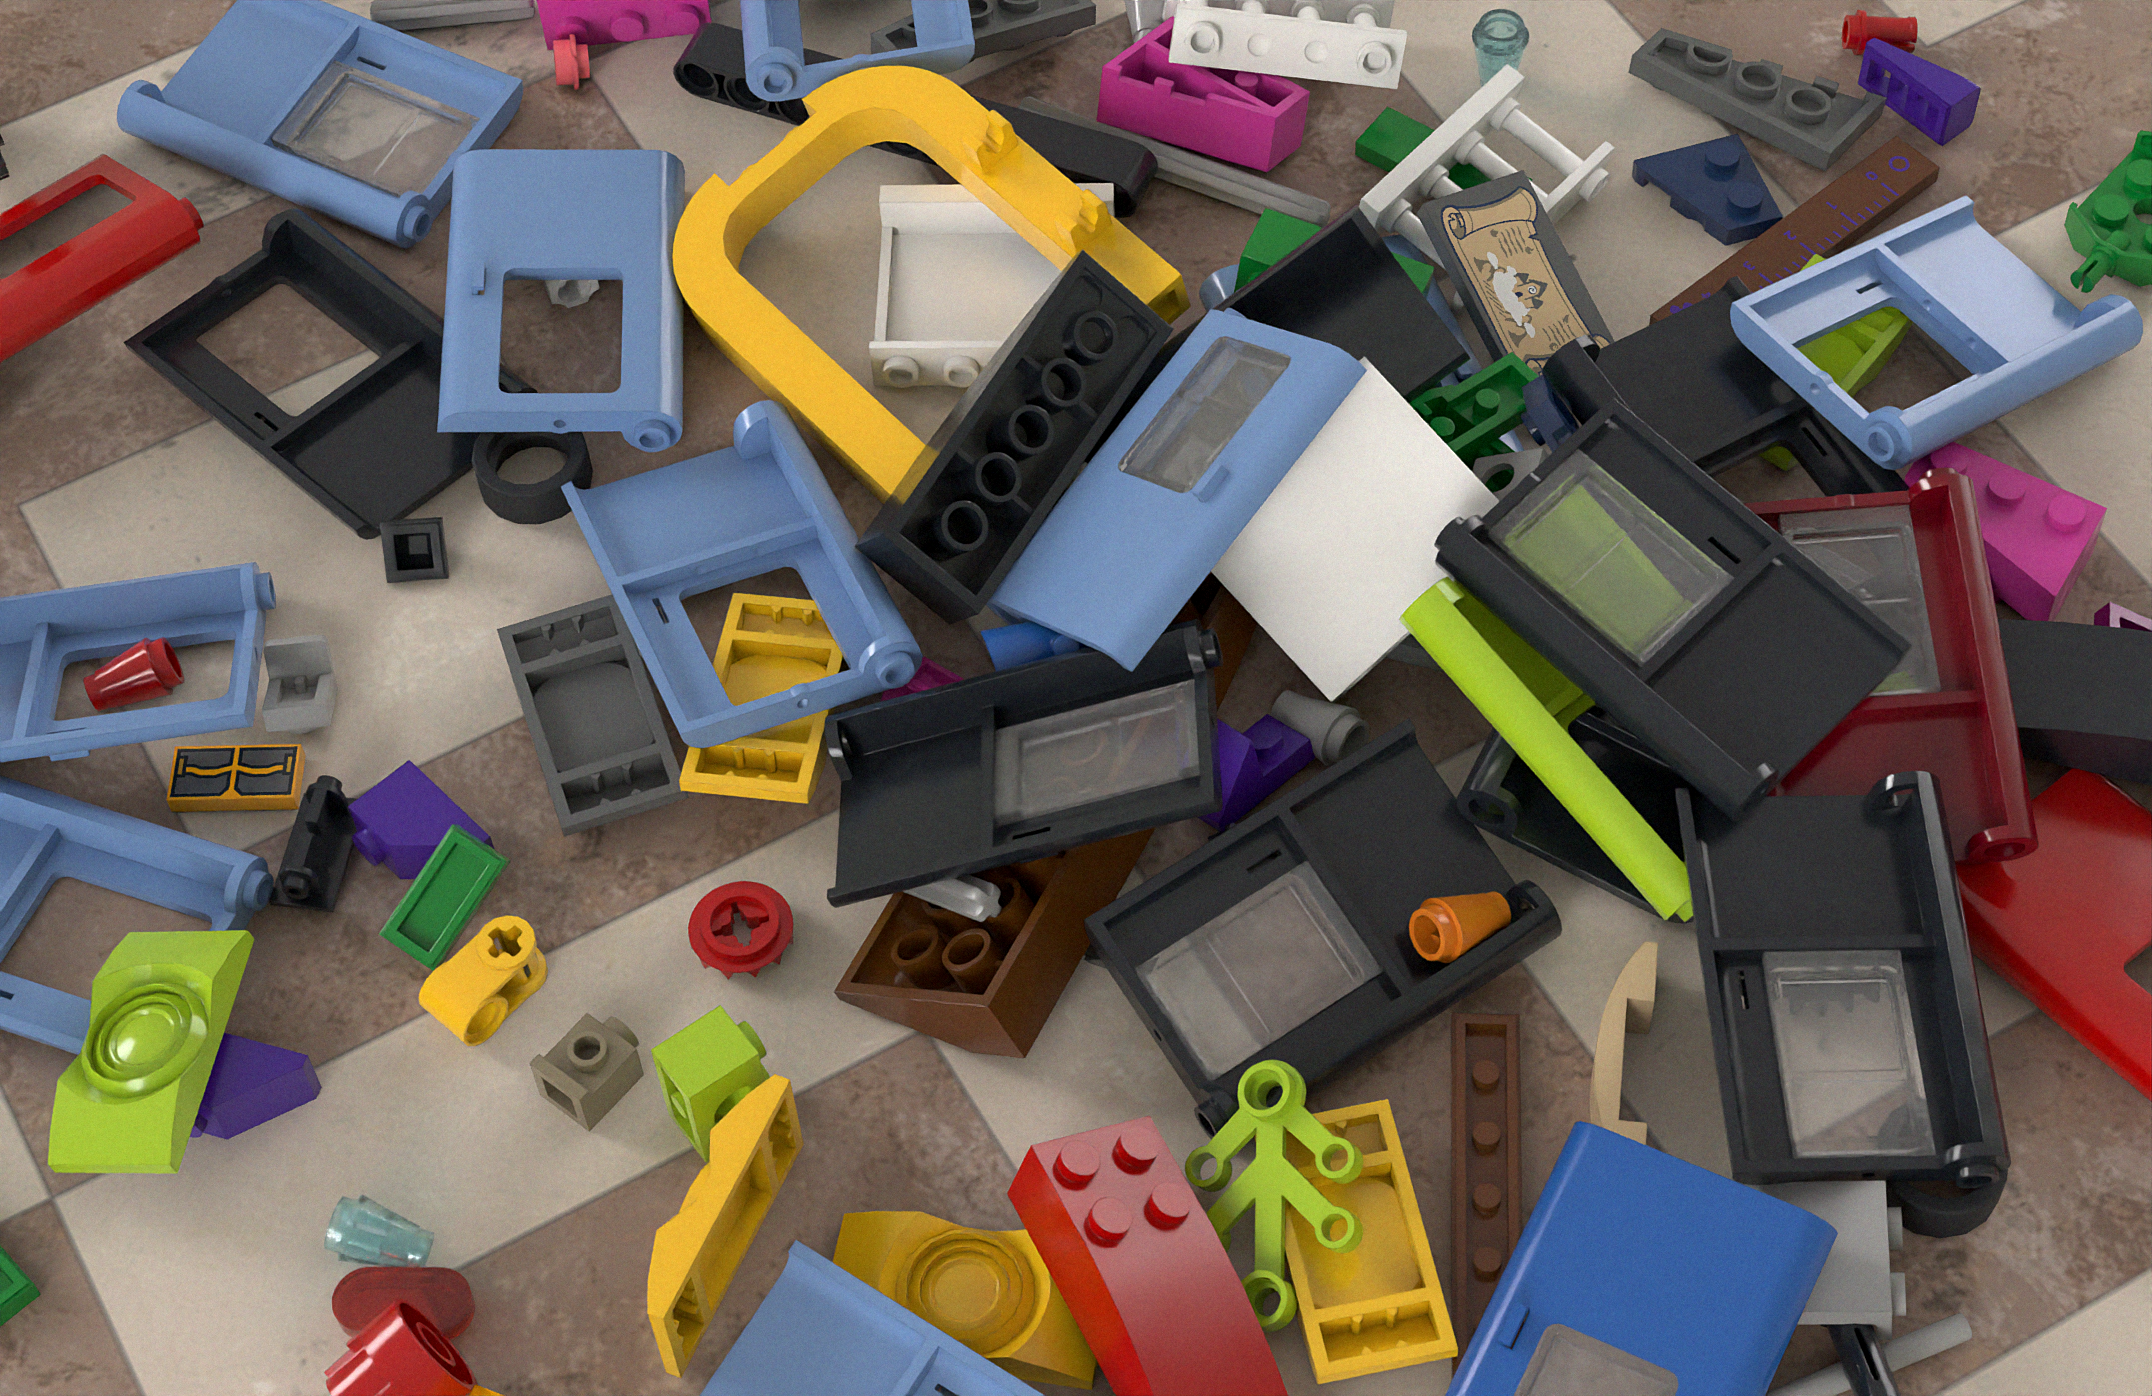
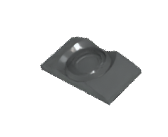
(591, 715)

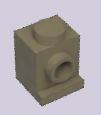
(586, 1085)

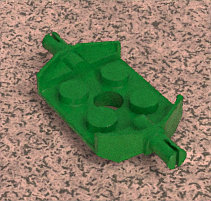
(2107, 224)

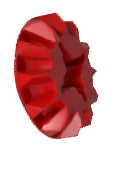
(761, 909)

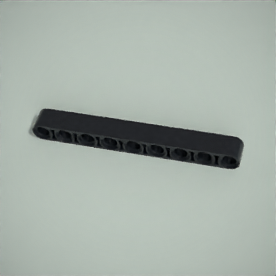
(715, 71)

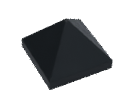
(414, 549)

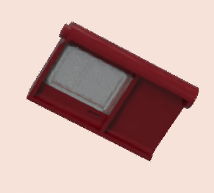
(1949, 700)

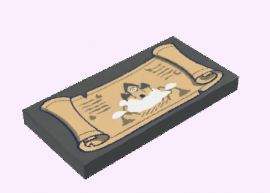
(1512, 270)

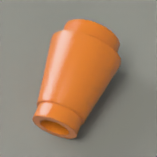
(1456, 924)

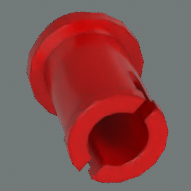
(1895, 31)

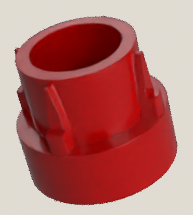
(400, 1356)

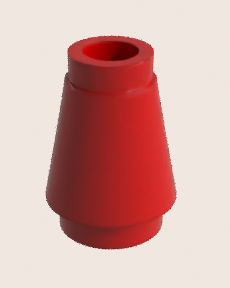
(135, 676)

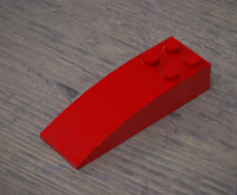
(1142, 1266)

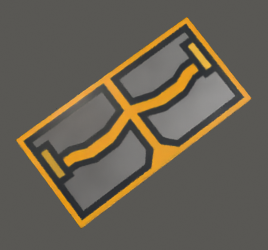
(236, 777)

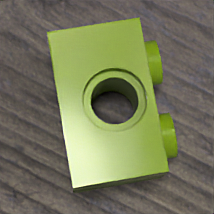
(708, 1073)

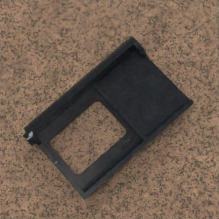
(1342, 292)
(1712, 397)
(371, 442)

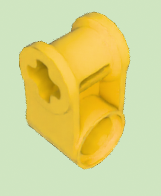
(485, 985)

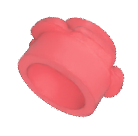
(570, 62)

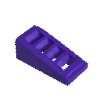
(1934, 98)

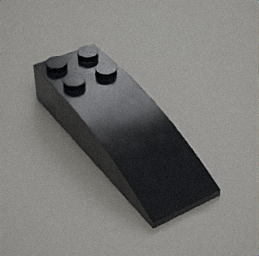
(1014, 441)
(2082, 695)

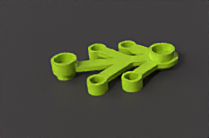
(1273, 1180)

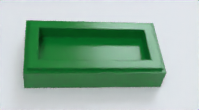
(444, 897)

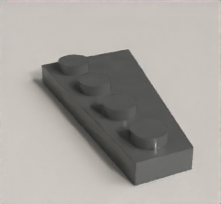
(1000, 25)
(1754, 96)

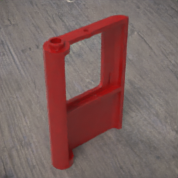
(97, 260)
(2074, 918)

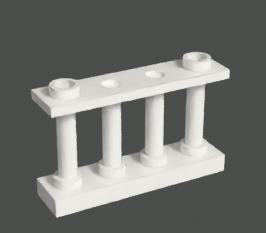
(1290, 38)
(1462, 141)

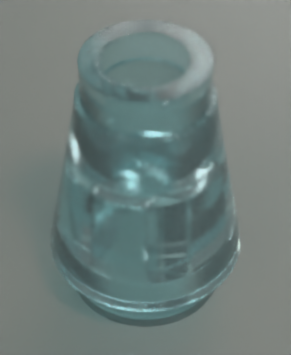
(1498, 41)
(376, 1235)

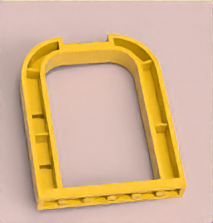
(971, 146)

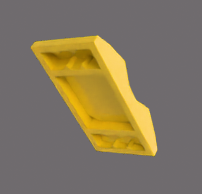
(761, 652)
(719, 1218)
(974, 1287)
(1383, 1298)

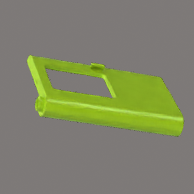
(1532, 712)

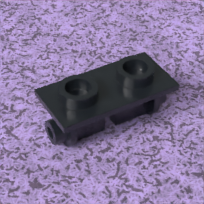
(316, 849)

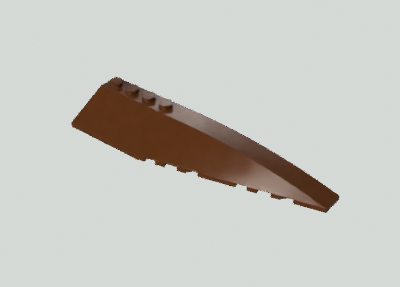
(1001, 977)

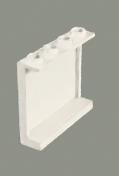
(951, 284)
(1351, 536)

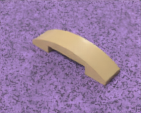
(1629, 1011)

